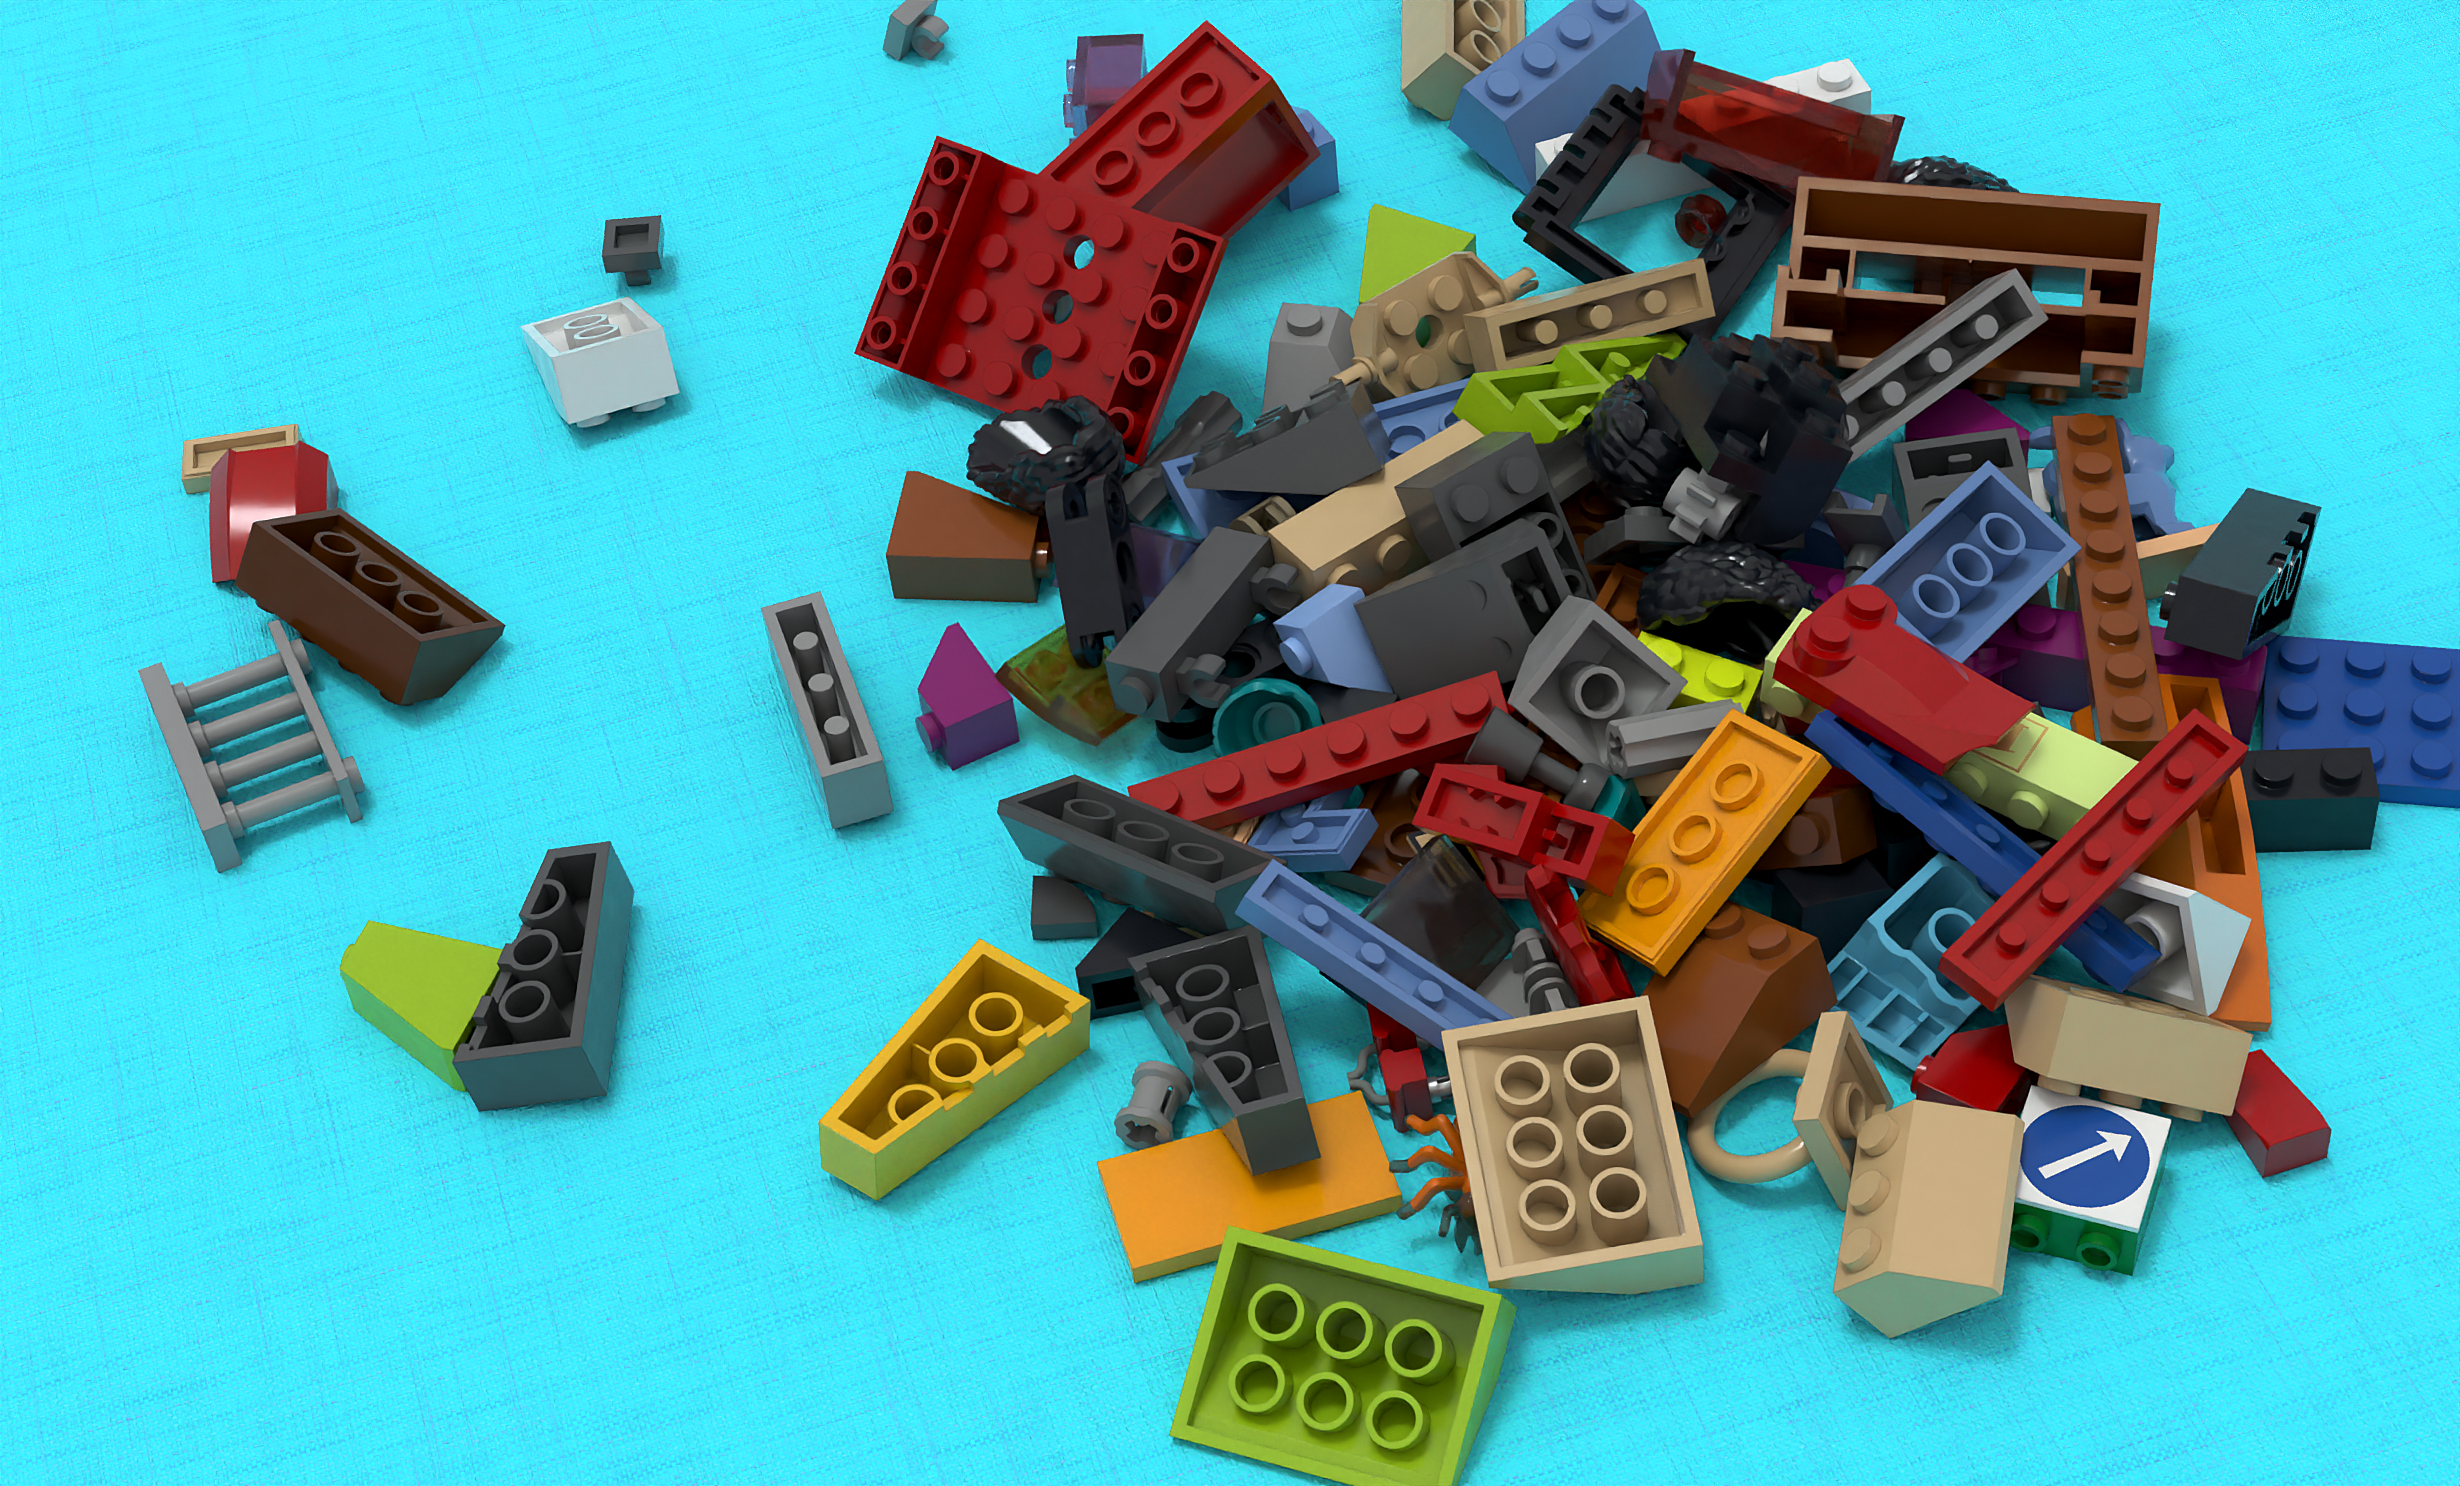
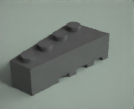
(1228, 1034)

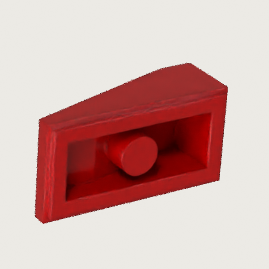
(2276, 1119)

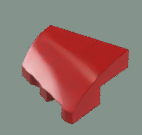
(1589, 966)

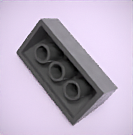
(1135, 853)

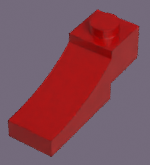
(1525, 828)

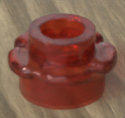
(1699, 219)

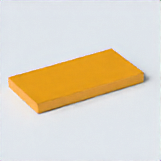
(1703, 839)
(1183, 1194)

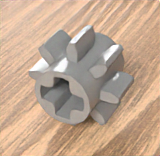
(1701, 506)

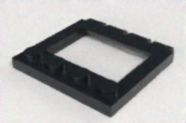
(1588, 165)

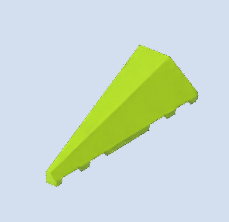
(1562, 394)

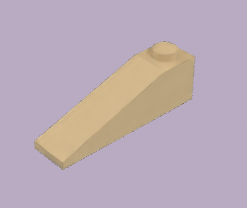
(1620, 307)

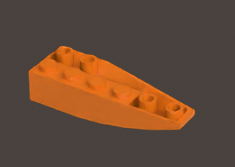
(2214, 855)

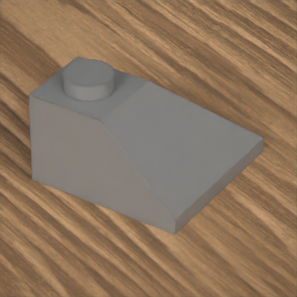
(1304, 352)
(1586, 674)

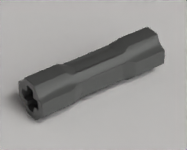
(1145, 485)

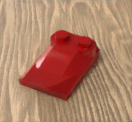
(1893, 682)

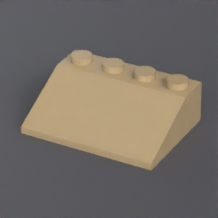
(1574, 1152)

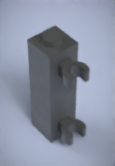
(1193, 623)

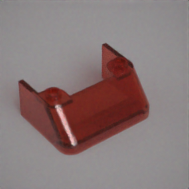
(1759, 126)

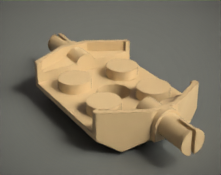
(1385, 326)

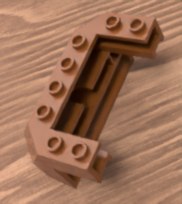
(1948, 246)

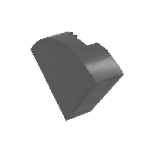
(1060, 910)

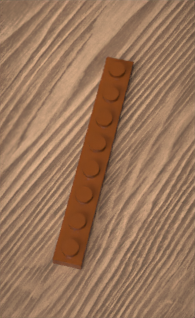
(2108, 585)

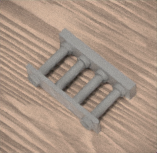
(209, 782)

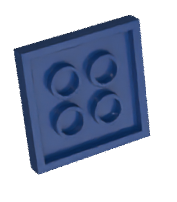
(2371, 696)

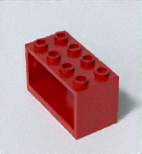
(1193, 140)

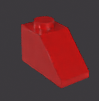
(1976, 1073)

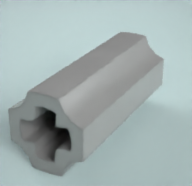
(1662, 738)

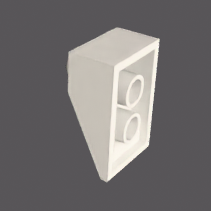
(602, 361)

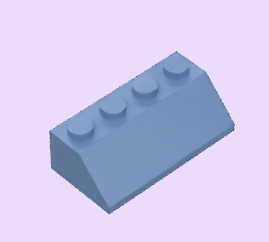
(1553, 82)
(1971, 563)

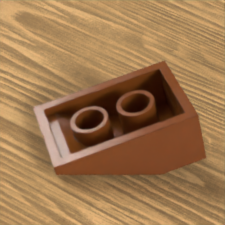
(1734, 1002)

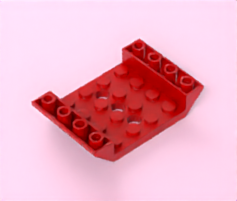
(990, 259)

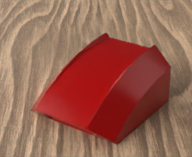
(263, 487)

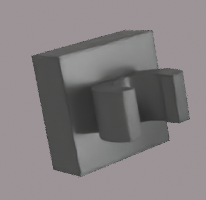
(633, 247)

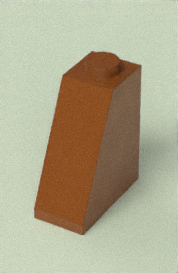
(964, 546)

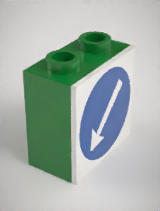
(2087, 1179)

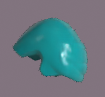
(1262, 713)

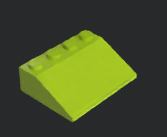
(1341, 1365)

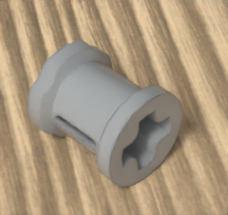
(1153, 1105)

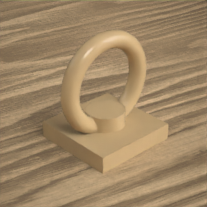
(1834, 1097)

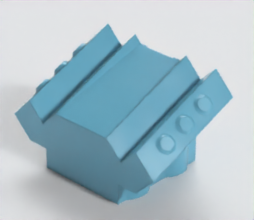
(1891, 964)

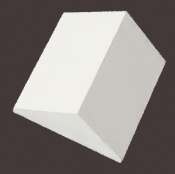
(2190, 931)

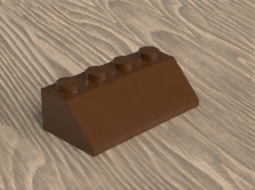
(365, 603)

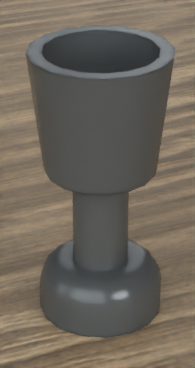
(1516, 748)

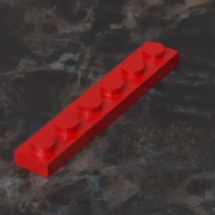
(1327, 756)
(2092, 860)

